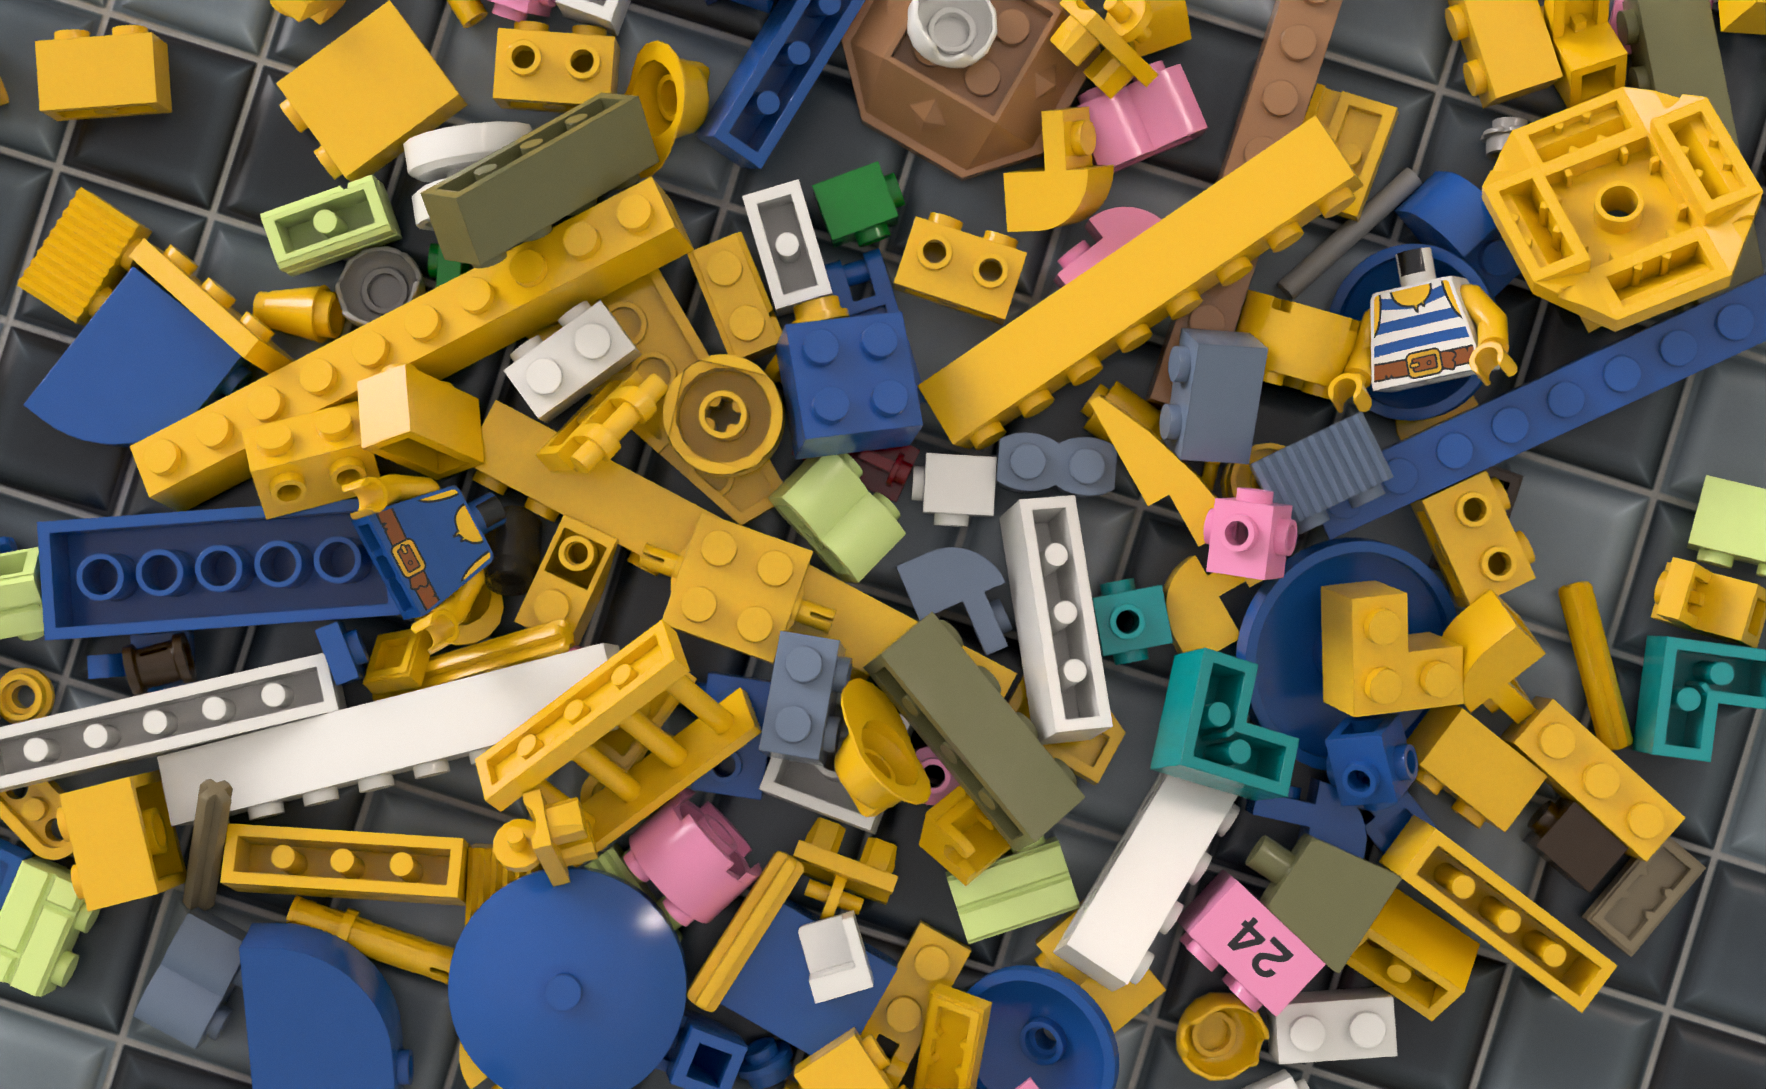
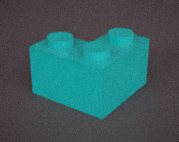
(1683, 689)
(1207, 731)

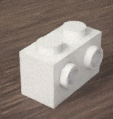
(571, 361)

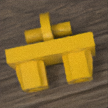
(1118, 61)
(554, 838)
(868, 877)

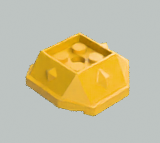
(1634, 154)

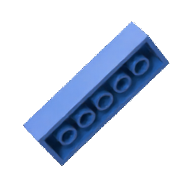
(205, 571)

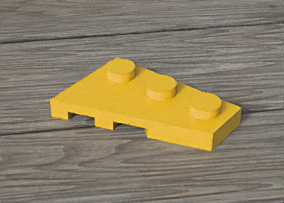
(212, 305)

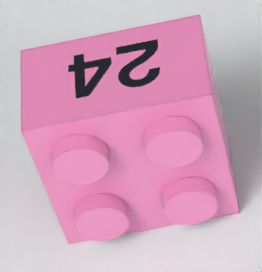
(1258, 951)

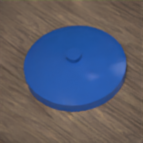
(1286, 634)
(568, 983)

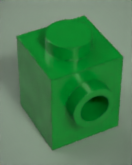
(859, 205)

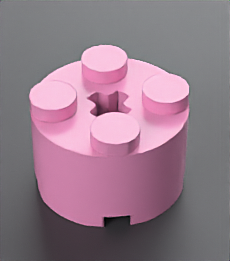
(691, 858)

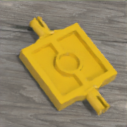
(737, 587)

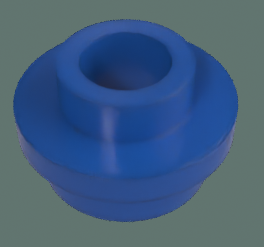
(766, 1063)

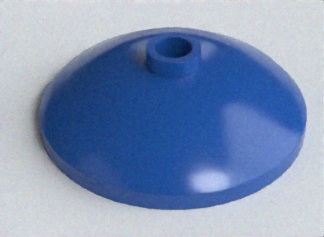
(1380, 274)
(1015, 1042)

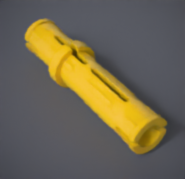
(376, 940)

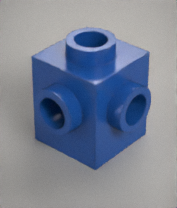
(1370, 761)

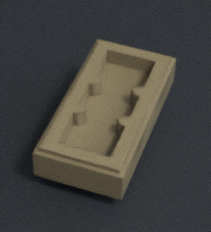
(1643, 896)

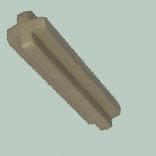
(207, 844)

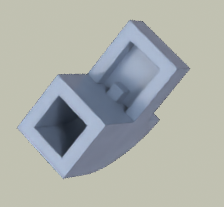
(957, 576)

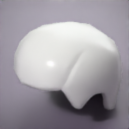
(952, 30)

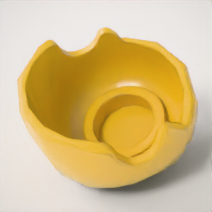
(1220, 1036)

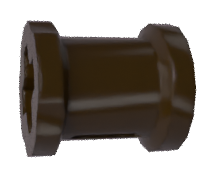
(159, 664)

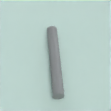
(1349, 234)

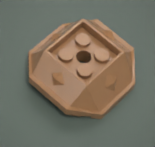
(970, 115)

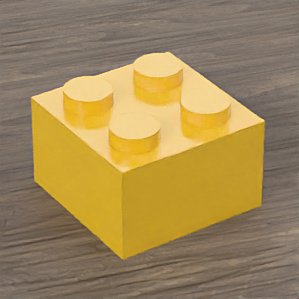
(121, 840)

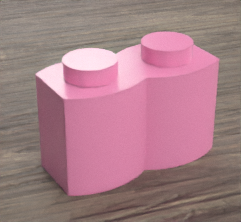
(1143, 119)

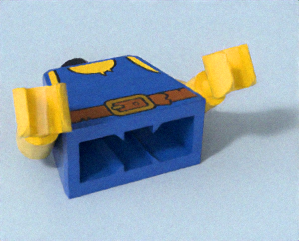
(427, 547)

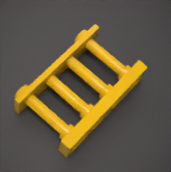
(596, 706)

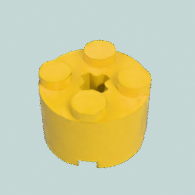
(1302, 342)
(706, 388)

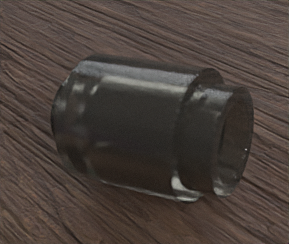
(515, 552)

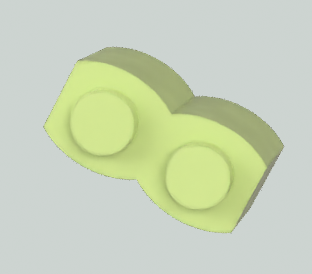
(839, 515)

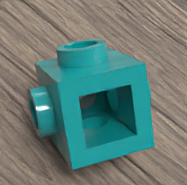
(1149, 620)

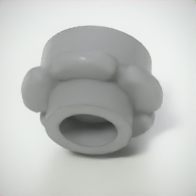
(1497, 135)

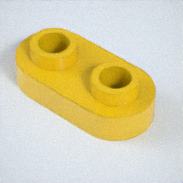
(33, 817)

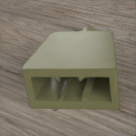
(1322, 894)

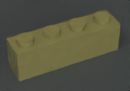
(540, 179)
(975, 731)

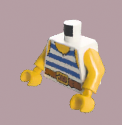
(1423, 335)

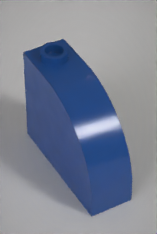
(137, 368)
(318, 1013)

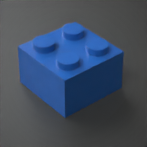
(848, 385)

